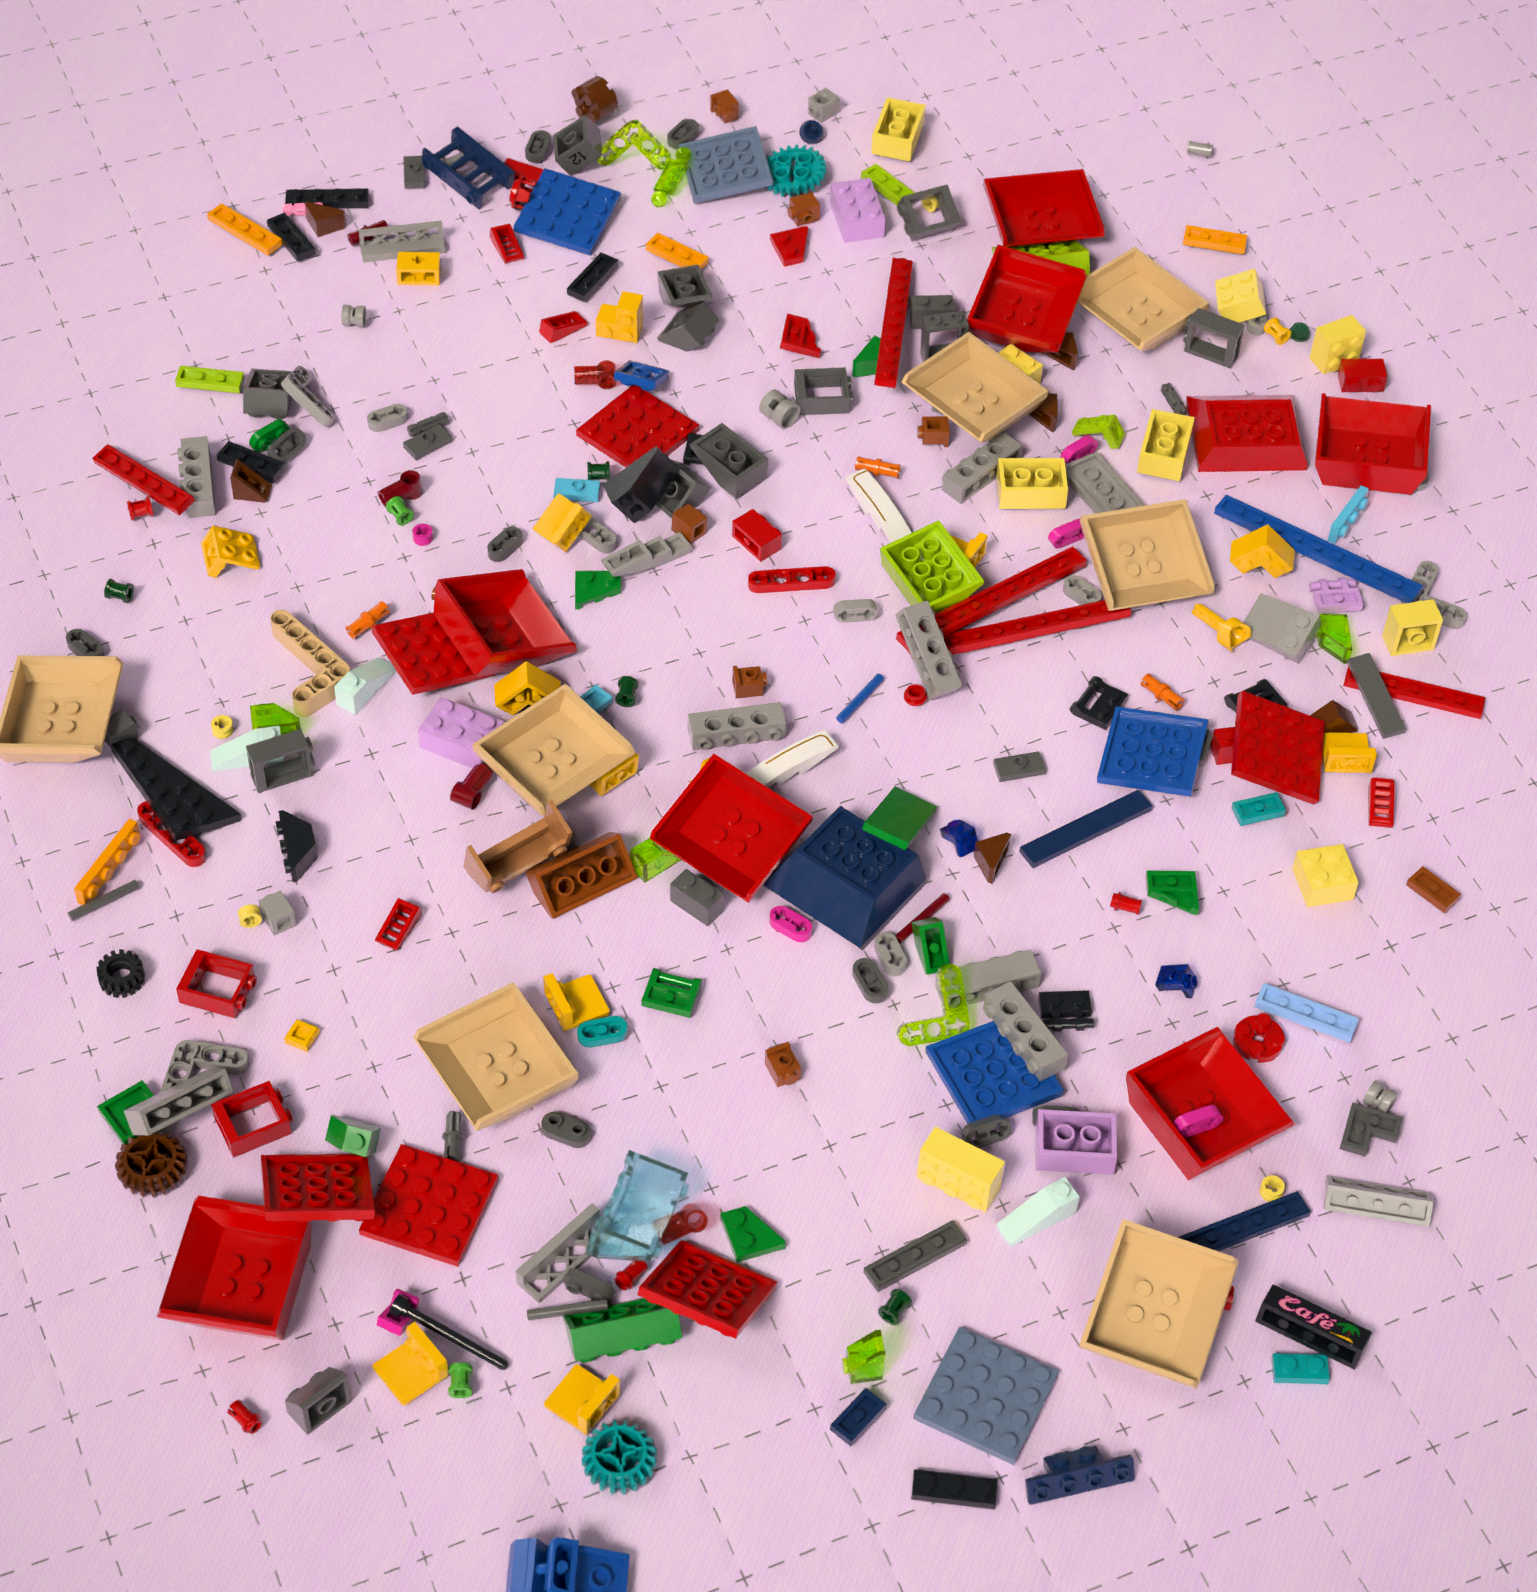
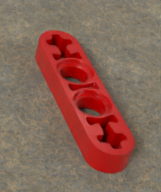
(792, 582)
(179, 850)

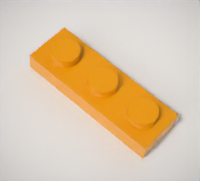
(1214, 239)
(675, 252)

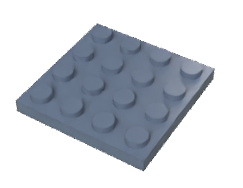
(727, 165)
(986, 1395)

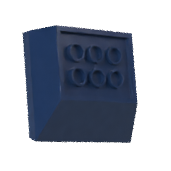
(849, 878)

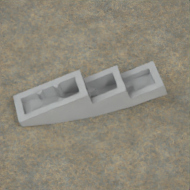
(646, 556)

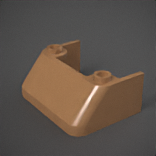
(519, 852)

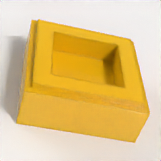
(302, 1035)

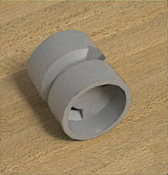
(779, 409)

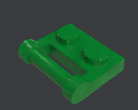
(671, 998)

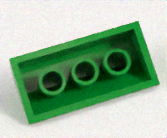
(622, 1327)

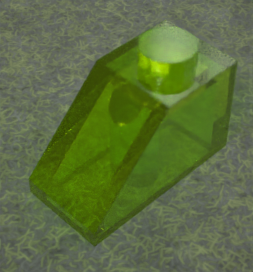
(1335, 636)
(273, 715)
(651, 859)
(865, 1359)

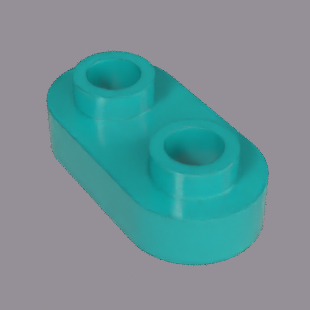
(601, 1031)

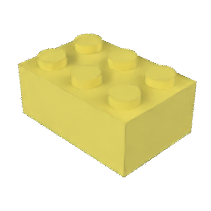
(898, 129)
(1165, 445)
(1031, 483)
(960, 1169)

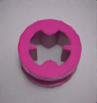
(422, 534)

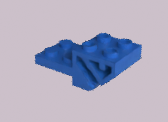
(565, 1567)

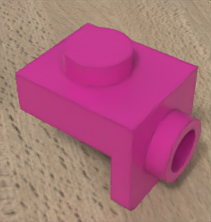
(392, 1323)

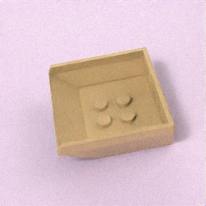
(1140, 299)
(976, 387)
(1147, 554)
(58, 708)
(553, 749)
(496, 1057)
(1159, 1303)

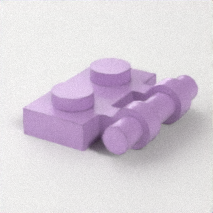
(1336, 595)

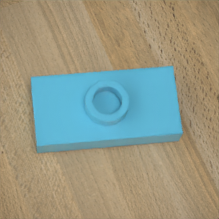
(577, 489)

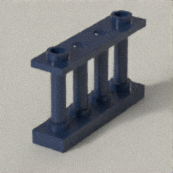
(472, 152)

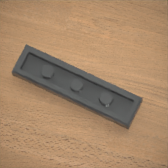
(1376, 695)
(915, 1256)

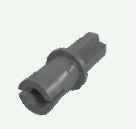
(452, 1136)

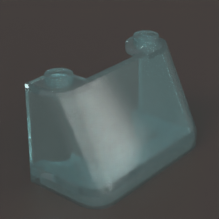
(638, 1210)

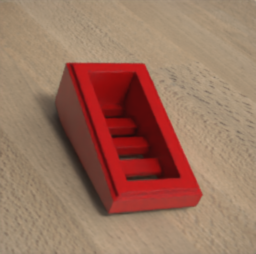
(506, 231)
(560, 326)
(1381, 788)
(400, 906)

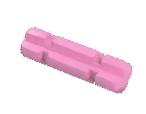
(297, 209)

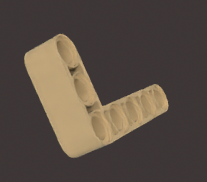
(316, 656)

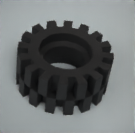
(117, 962)

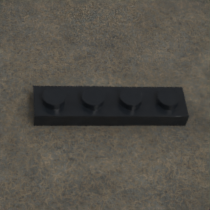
(334, 198)

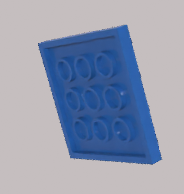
(567, 211)
(1153, 751)
(988, 1075)

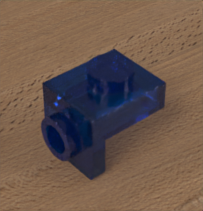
(961, 835)
(1177, 978)

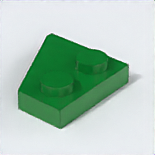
(595, 586)
(1174, 889)
(749, 1234)

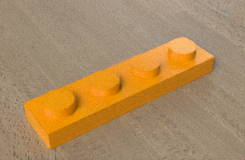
(244, 229)
(107, 862)

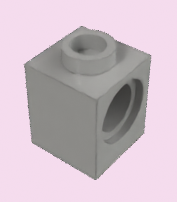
(823, 105)
(277, 912)

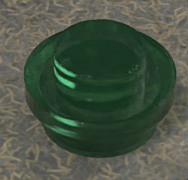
(1300, 332)

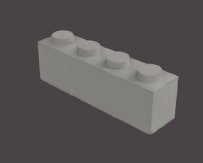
(992, 973)
(178, 1101)

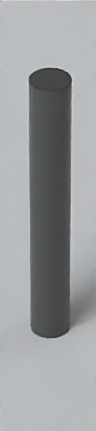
(103, 900)
(568, 1309)

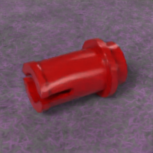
(1125, 903)
(626, 1278)
(249, 1421)

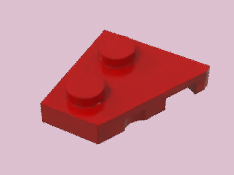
(790, 245)
(799, 337)

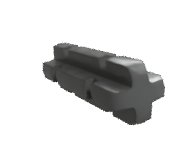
(1173, 399)
(423, 425)

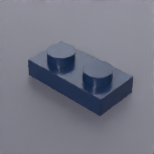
(858, 1417)

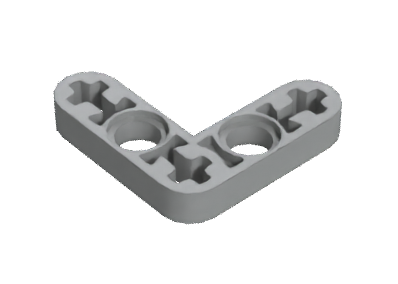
(295, 386)
(1450, 609)
(196, 1059)

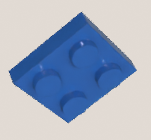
(641, 375)

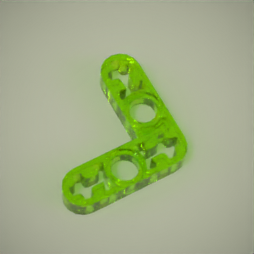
(635, 139)
(950, 1014)

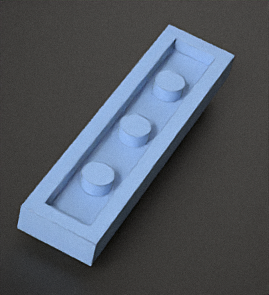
(1306, 1012)

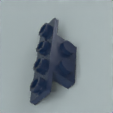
(1078, 1473)

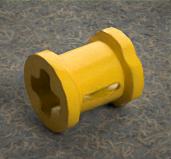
(1277, 331)

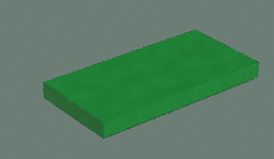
(899, 818)

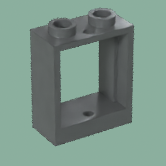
(947, 208)
(938, 323)
(1220, 326)
(823, 378)
(283, 772)

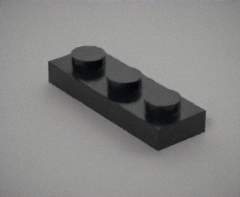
(291, 237)
(592, 277)
(265, 466)
(954, 1489)

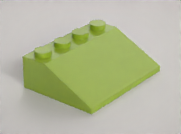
(1066, 252)
(930, 568)

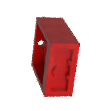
(205, 961)
(247, 1100)

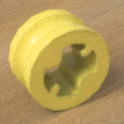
(930, 204)
(224, 732)
(249, 916)
(1276, 1183)

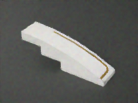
(878, 505)
(793, 759)

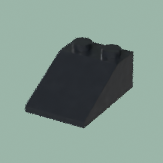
(641, 484)

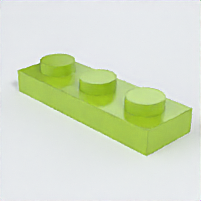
(886, 183)
(209, 379)

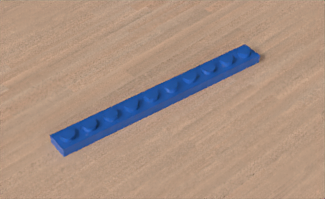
(1322, 550)

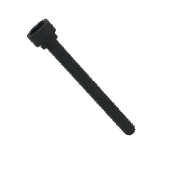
(403, 1308)

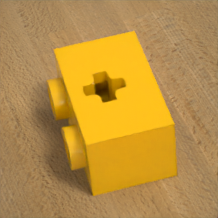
(418, 268)

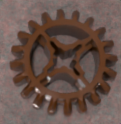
(157, 1170)

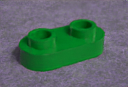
(268, 434)

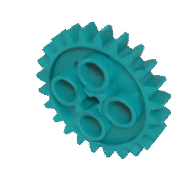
(807, 172)

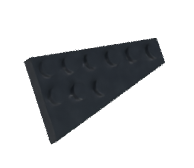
(174, 797)

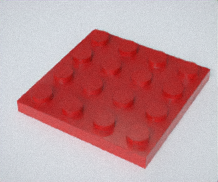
(636, 425)
(423, 653)
(1278, 747)
(316, 1187)
(429, 1205)
(707, 1289)

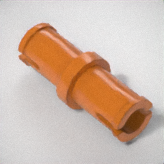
(878, 467)
(367, 620)
(1162, 692)

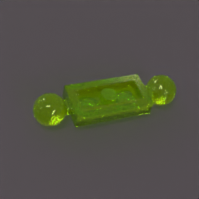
(671, 177)

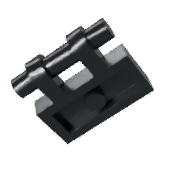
(1066, 1005)

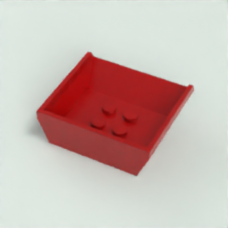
(1043, 207)
(1026, 301)
(1246, 433)
(1372, 444)
(498, 622)
(731, 827)
(1201, 1075)
(236, 1269)

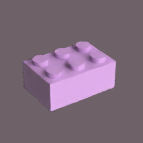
(857, 210)
(453, 729)
(1075, 1141)

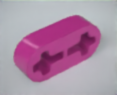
(1079, 449)
(1066, 534)
(790, 924)
(1198, 1121)

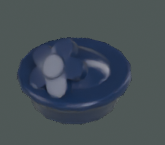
(811, 132)

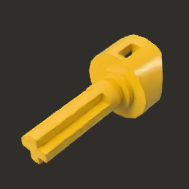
(1230, 632)

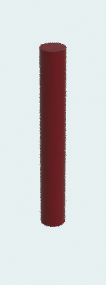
(925, 914)

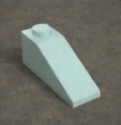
(362, 683)
(234, 753)
(1039, 1212)

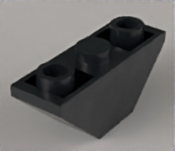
(297, 843)

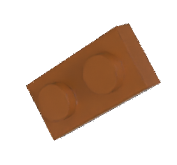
(1433, 889)

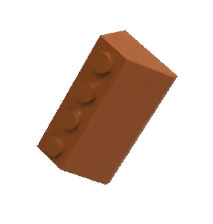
(582, 874)

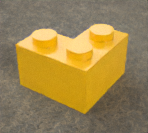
(621, 321)
(1262, 548)
(523, 687)

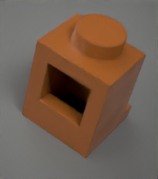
(724, 106)
(934, 430)
(748, 681)
(782, 1064)

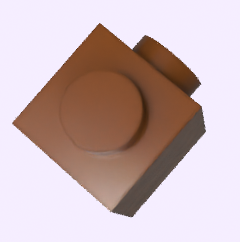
(804, 209)
(689, 522)

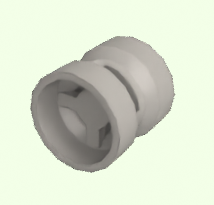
(353, 315)
(1380, 1097)

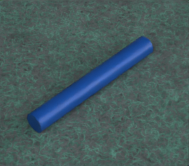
(860, 698)

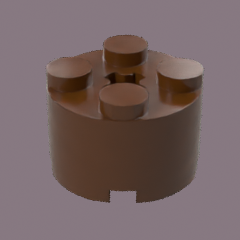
(594, 99)

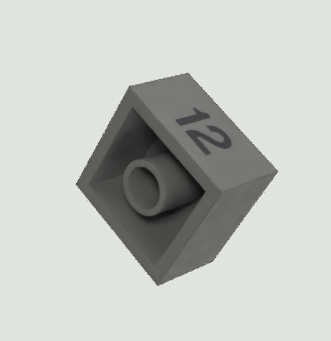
(577, 145)

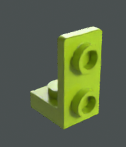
(1105, 424)

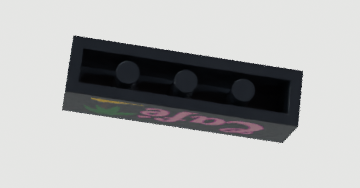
(1313, 1326)

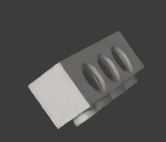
(979, 468)
(197, 475)
(925, 661)
(736, 726)
(1042, 1063)

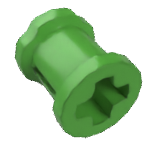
(399, 510)
(460, 1380)

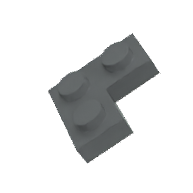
(1368, 1122)

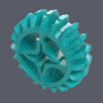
(640, 1451)

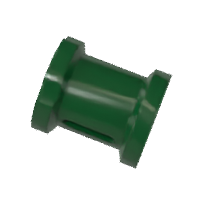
(598, 471)
(118, 590)
(626, 694)
(895, 1306)

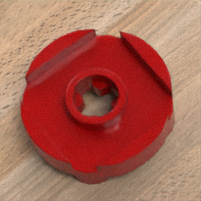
(1262, 1026)

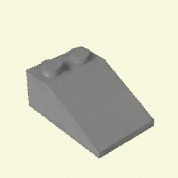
(1281, 627)

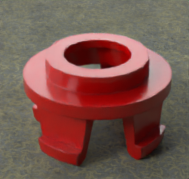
(520, 192)

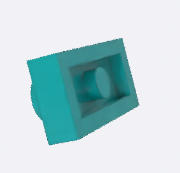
(1258, 809)
(1300, 1368)

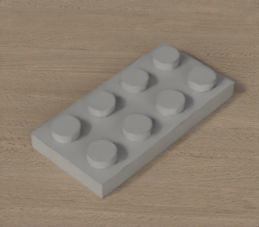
(1099, 484)

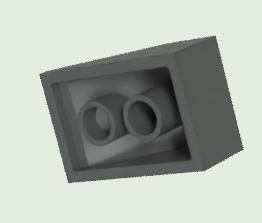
(683, 285)
(265, 394)
(730, 460)

